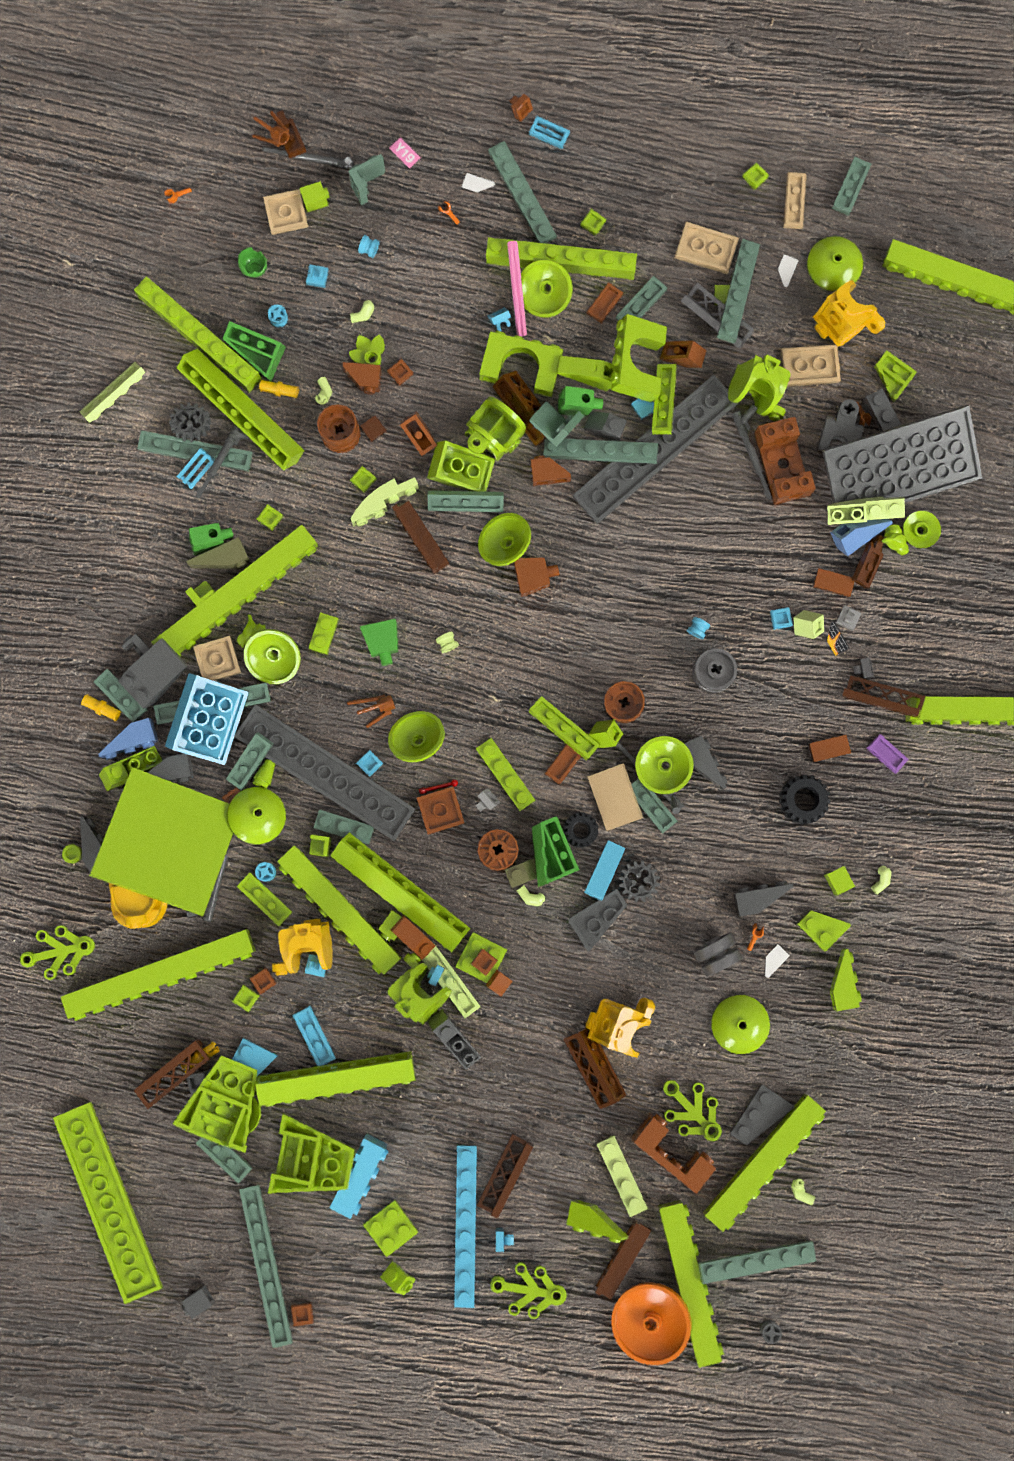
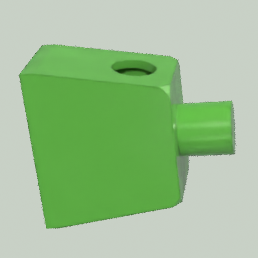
(578, 399)
(201, 537)
(382, 639)

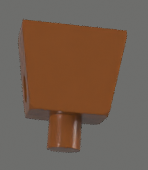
(533, 574)

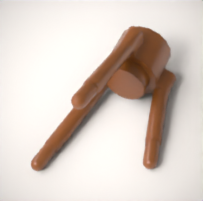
(279, 134)
(384, 704)

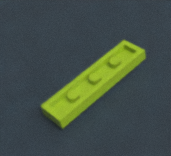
(665, 402)
(564, 728)
(505, 774)

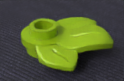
(367, 349)

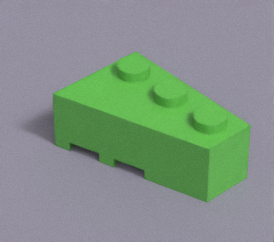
(255, 348)
(552, 852)

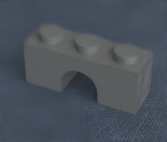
(880, 410)

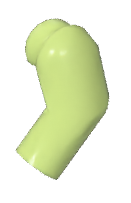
(365, 312)
(325, 393)
(885, 878)
(531, 899)
(799, 1192)

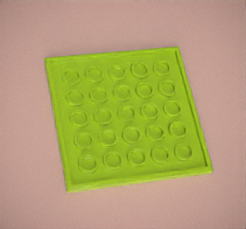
(165, 842)

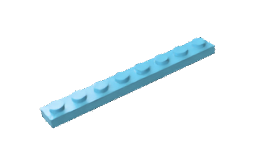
(465, 1226)

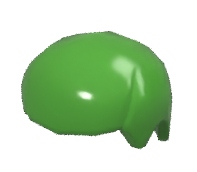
(252, 262)

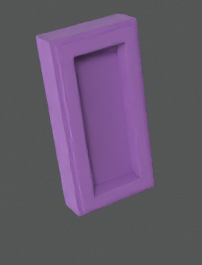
(887, 753)

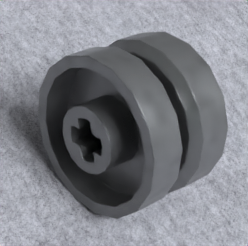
(714, 659)
(717, 952)

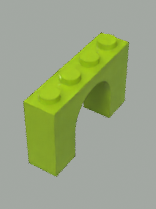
(502, 346)
(625, 376)

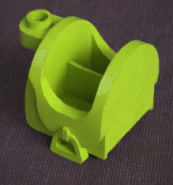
(764, 381)
(495, 429)
(411, 998)

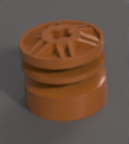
(334, 420)
(619, 692)
(502, 860)

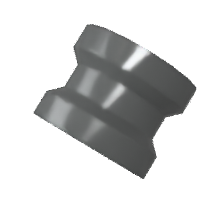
(774, 1334)

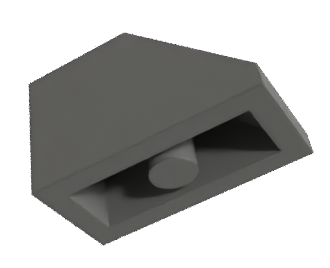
(606, 425)

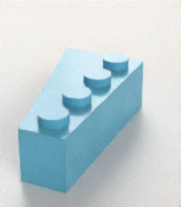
(363, 1169)

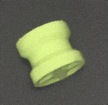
(447, 642)

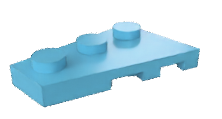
(253, 1055)

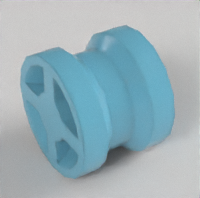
(368, 246)
(275, 312)
(698, 628)
(262, 870)

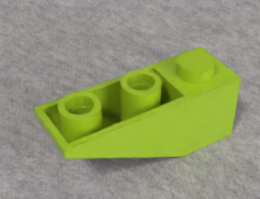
(587, 371)
(118, 773)
(843, 985)
(591, 1218)

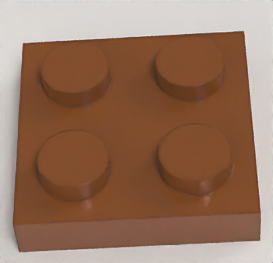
(440, 810)

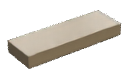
(794, 200)

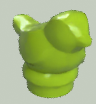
(896, 540)
(250, 629)

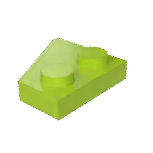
(894, 374)
(823, 929)

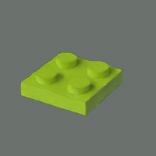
(472, 949)
(390, 1228)

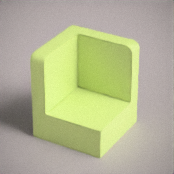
(808, 624)

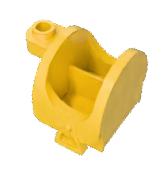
(844, 318)
(135, 909)
(302, 938)
(616, 1023)

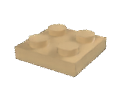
(285, 212)
(217, 659)

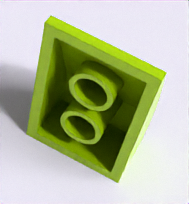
(460, 467)

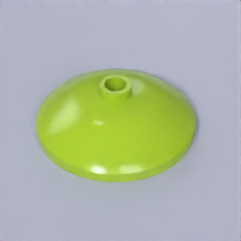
(827, 271)
(536, 297)
(499, 534)
(265, 664)
(411, 731)
(650, 768)
(255, 828)
(728, 1017)

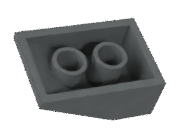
(153, 674)

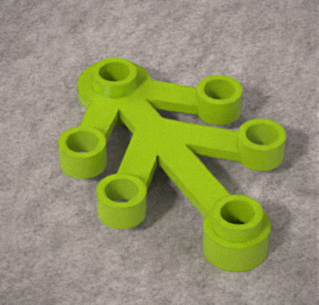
(61, 951)
(694, 1112)
(531, 1291)

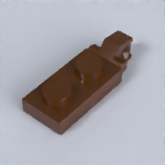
(295, 144)
(869, 562)

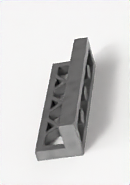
(710, 318)

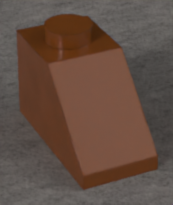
(683, 353)
(364, 376)
(418, 433)
(547, 471)
(412, 937)

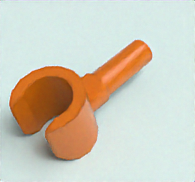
(174, 198)
(449, 212)
(756, 934)

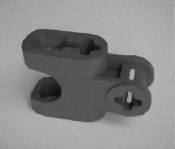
(842, 426)

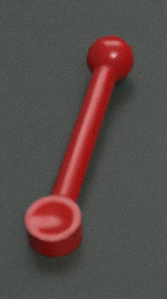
(454, 783)

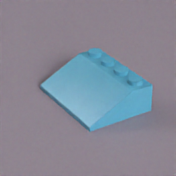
(206, 719)

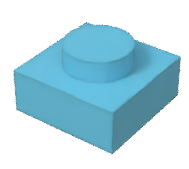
(435, 974)

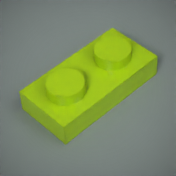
(323, 633)

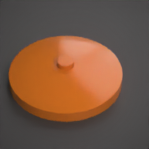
(651, 1323)

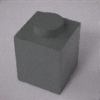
(197, 1302)

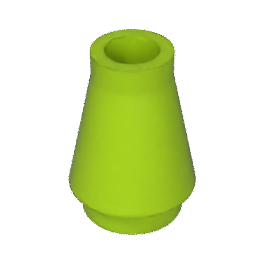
(264, 775)

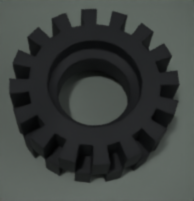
(580, 818)

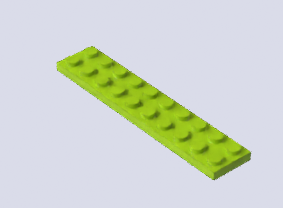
(108, 1203)

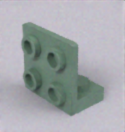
(363, 173)
(553, 424)

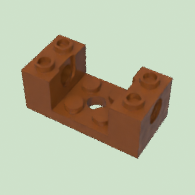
(779, 442)
(694, 1172)

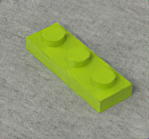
(264, 899)

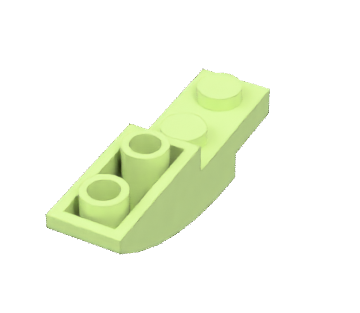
(375, 503)
(865, 509)

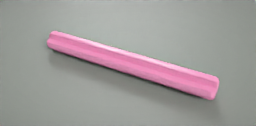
(517, 288)

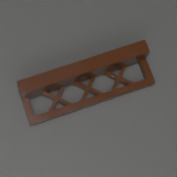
(512, 397)
(420, 537)
(882, 703)
(598, 1066)
(165, 1070)
(512, 1178)
(622, 1260)

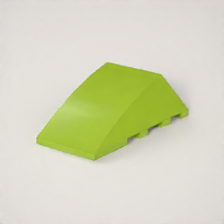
(221, 1105)
(310, 1160)

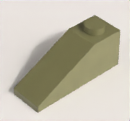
(226, 556)

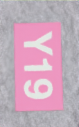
(404, 152)

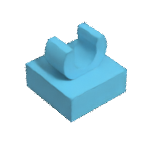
(317, 276)
(498, 317)
(313, 966)
(502, 1239)

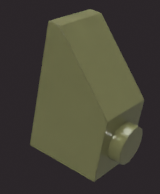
(521, 873)

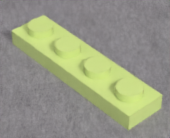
(112, 392)
(460, 994)
(622, 1176)

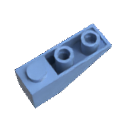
(852, 536)
(135, 735)

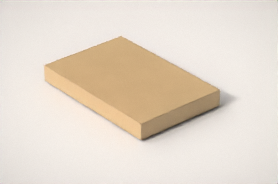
(706, 247)
(811, 365)
(615, 797)

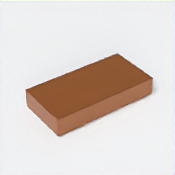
(605, 303)
(833, 582)
(829, 748)
(562, 764)

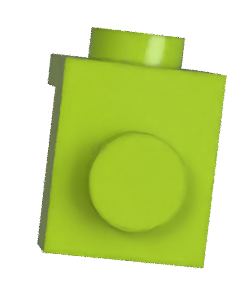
(397, 1279)

